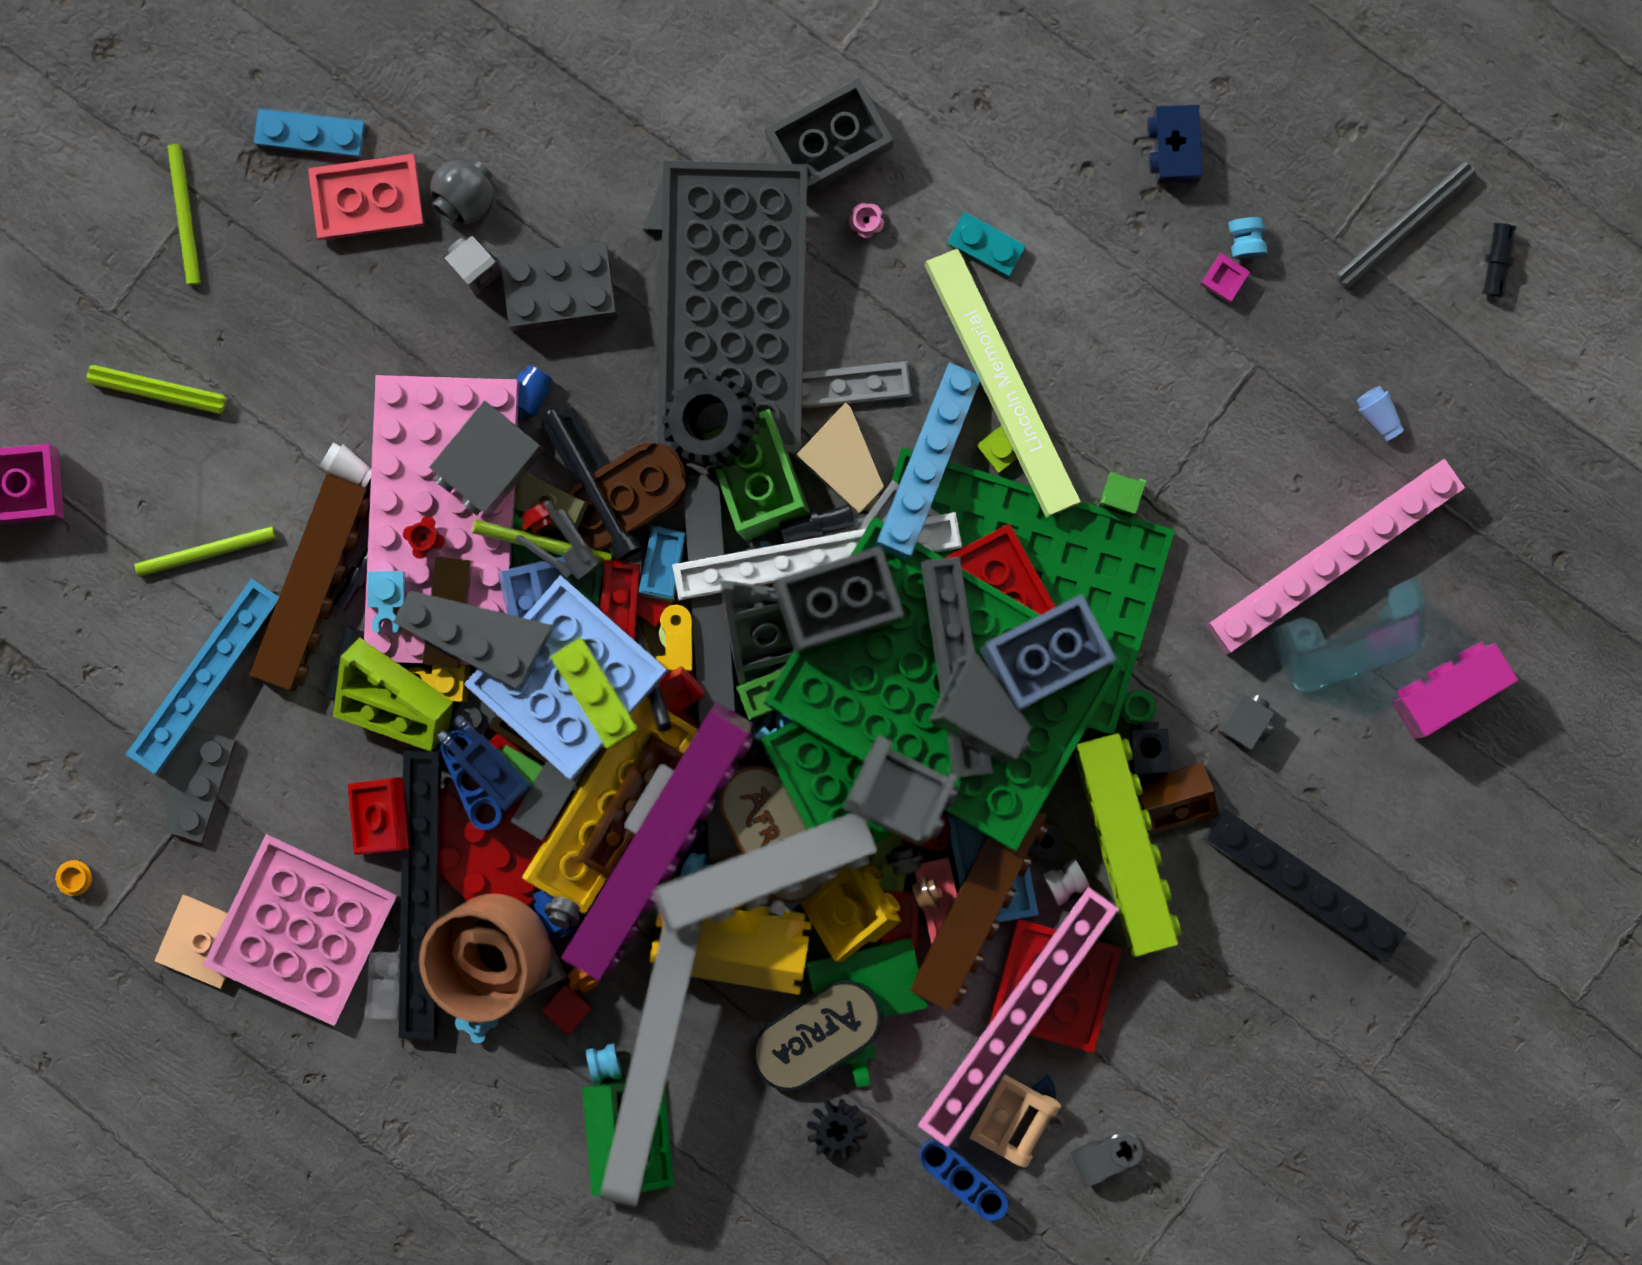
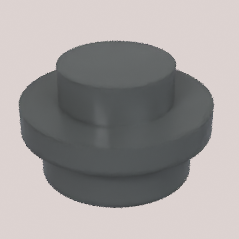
(562, 912)

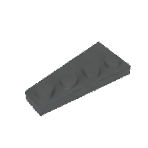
(482, 637)

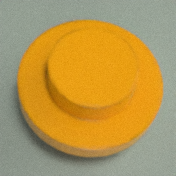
(73, 878)

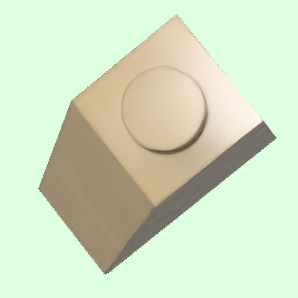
(843, 461)

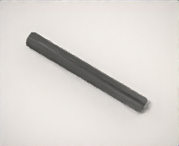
(1406, 225)

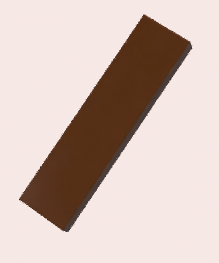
(610, 837)

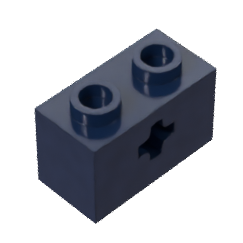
(1184, 125)

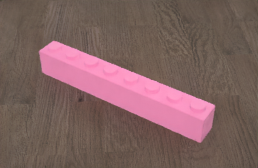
(1335, 556)
(1017, 1017)

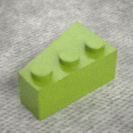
(389, 698)

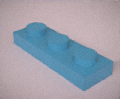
(309, 133)

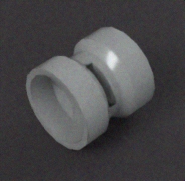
(1066, 881)

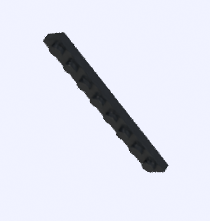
(419, 888)

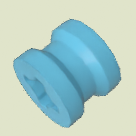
(604, 1064)

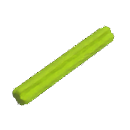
(156, 389)

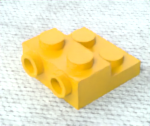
(851, 911)

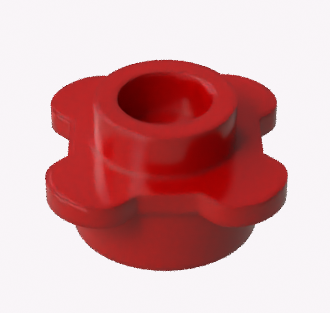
(414, 533)

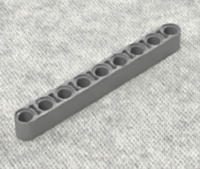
(649, 1066)

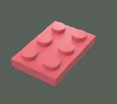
(366, 197)

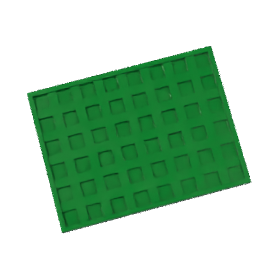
(1075, 552)

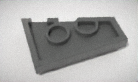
(196, 781)

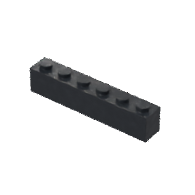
(1304, 886)

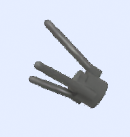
(578, 558)

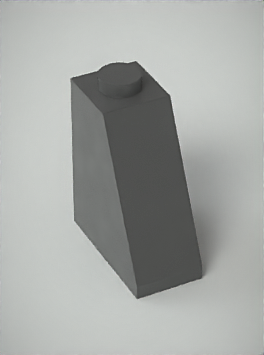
(981, 712)

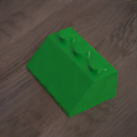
(601, 1115)

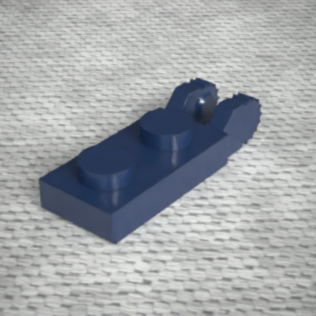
(487, 766)

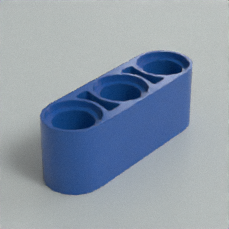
(471, 799)
(975, 1192)

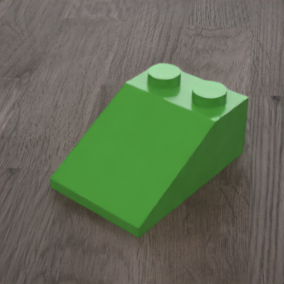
(763, 485)

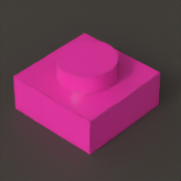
(1225, 278)

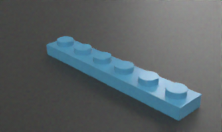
(928, 461)
(203, 677)

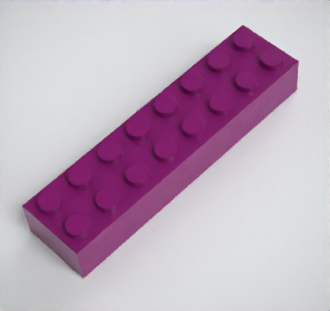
(660, 836)

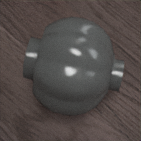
(462, 192)

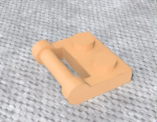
(1003, 1116)

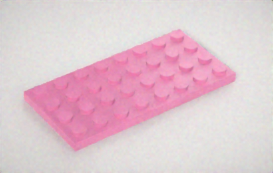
(410, 430)

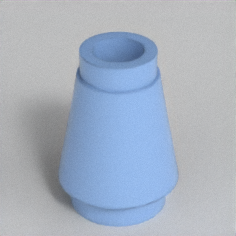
(1380, 412)

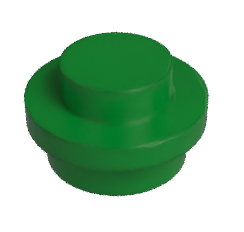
(1138, 707)

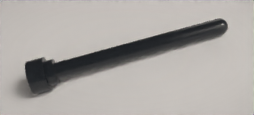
(623, 544)

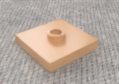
(191, 938)

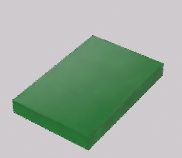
(883, 967)

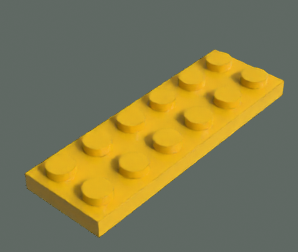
(555, 863)

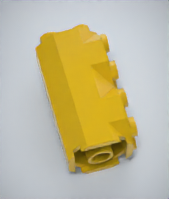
(751, 949)

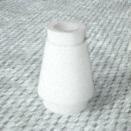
(345, 465)

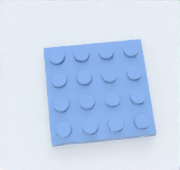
(545, 706)

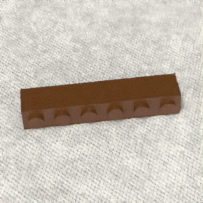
(310, 583)
(973, 917)

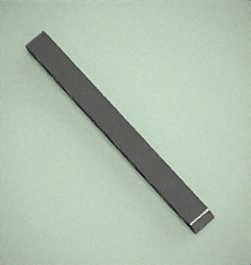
(711, 636)

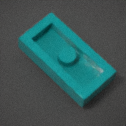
(986, 244)

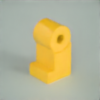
(678, 627)

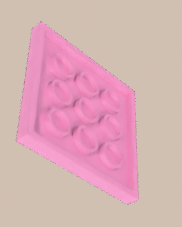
(300, 930)

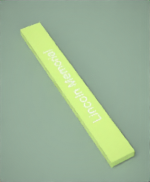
(1002, 383)

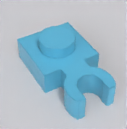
(386, 593)

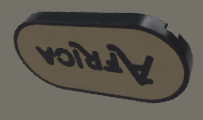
(817, 1035)

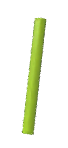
(184, 214)
(547, 544)
(205, 551)

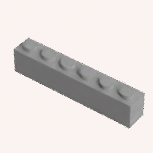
(764, 872)

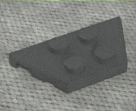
(755, 630)

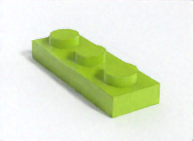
(594, 693)

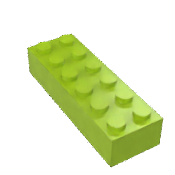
(1125, 845)

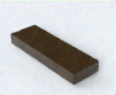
(449, 582)

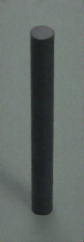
(656, 696)

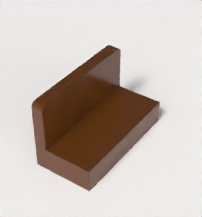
(1178, 798)

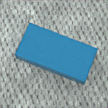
(663, 550)

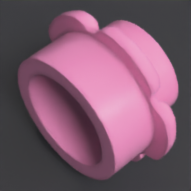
(866, 210)

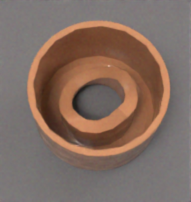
(458, 975)

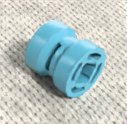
(1247, 238)

